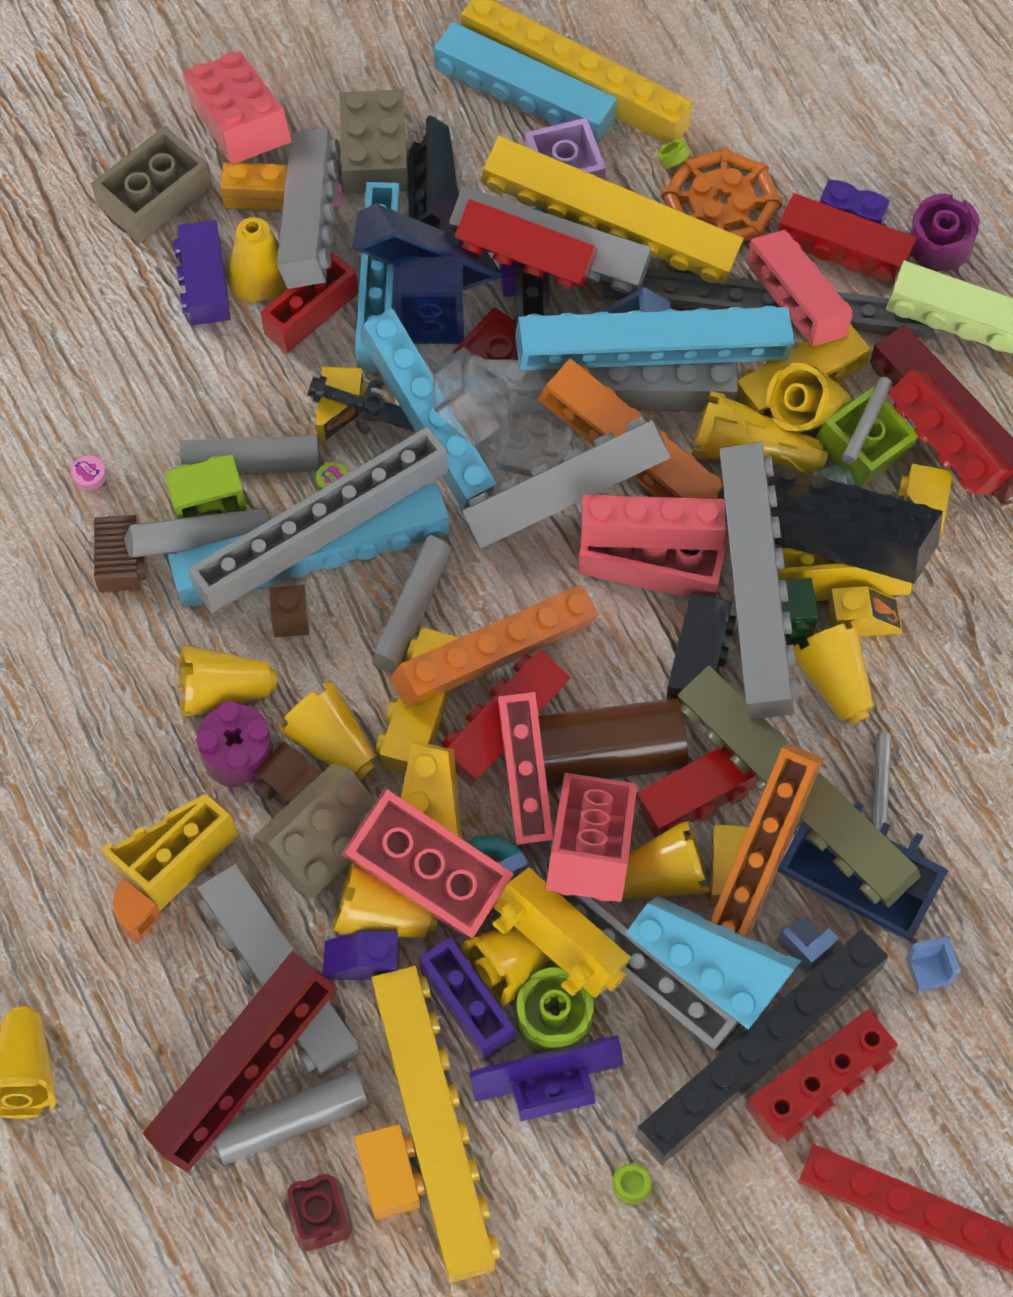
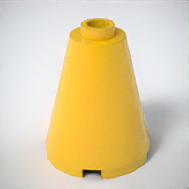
(253, 262)
(804, 397)
(838, 671)
(217, 677)
(329, 731)
(666, 867)
(377, 907)
(504, 962)
(24, 1065)

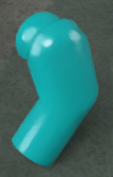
(494, 845)

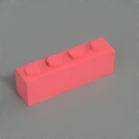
(799, 286)
(652, 522)
(525, 768)

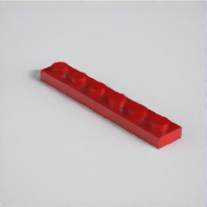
(909, 1207)

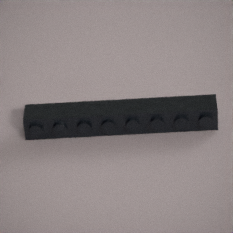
(761, 1047)

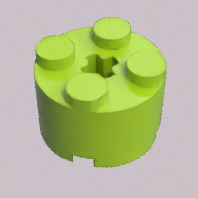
(536, 1022)

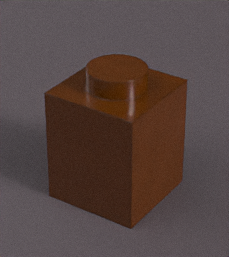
(289, 611)

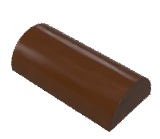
(614, 741)

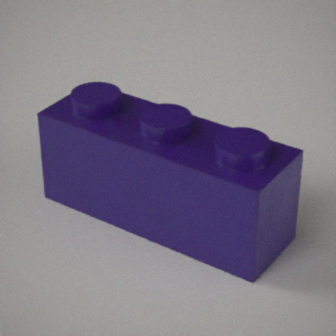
(202, 273)
(467, 999)

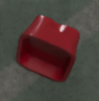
(318, 1212)

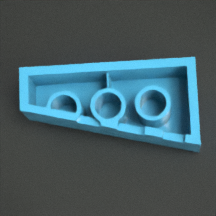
(714, 959)

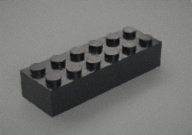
(853, 524)

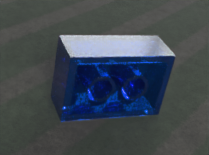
(430, 298)

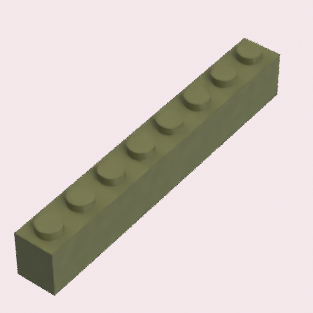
(827, 813)

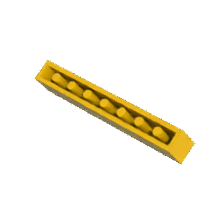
(638, 99)
(610, 209)
(434, 1126)

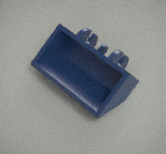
(390, 234)
(818, 872)

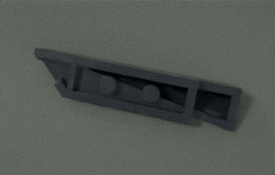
(433, 177)

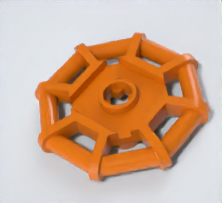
(726, 183)

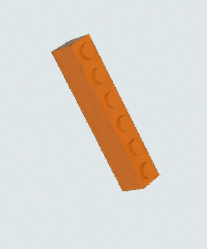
(597, 410)
(493, 646)
(767, 839)

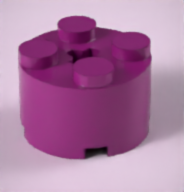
(944, 232)
(219, 741)

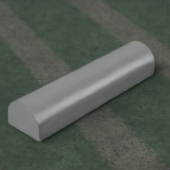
(257, 453)
(190, 532)
(411, 604)
(291, 1117)

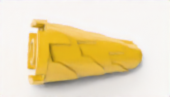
(735, 424)

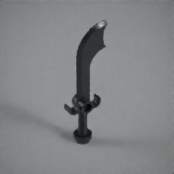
(371, 406)

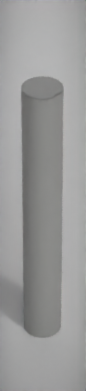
(867, 420)
(881, 779)

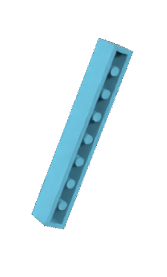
(654, 337)
(393, 529)

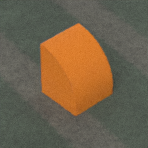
(134, 911)

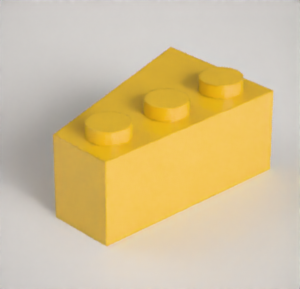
(433, 786)
(173, 851)

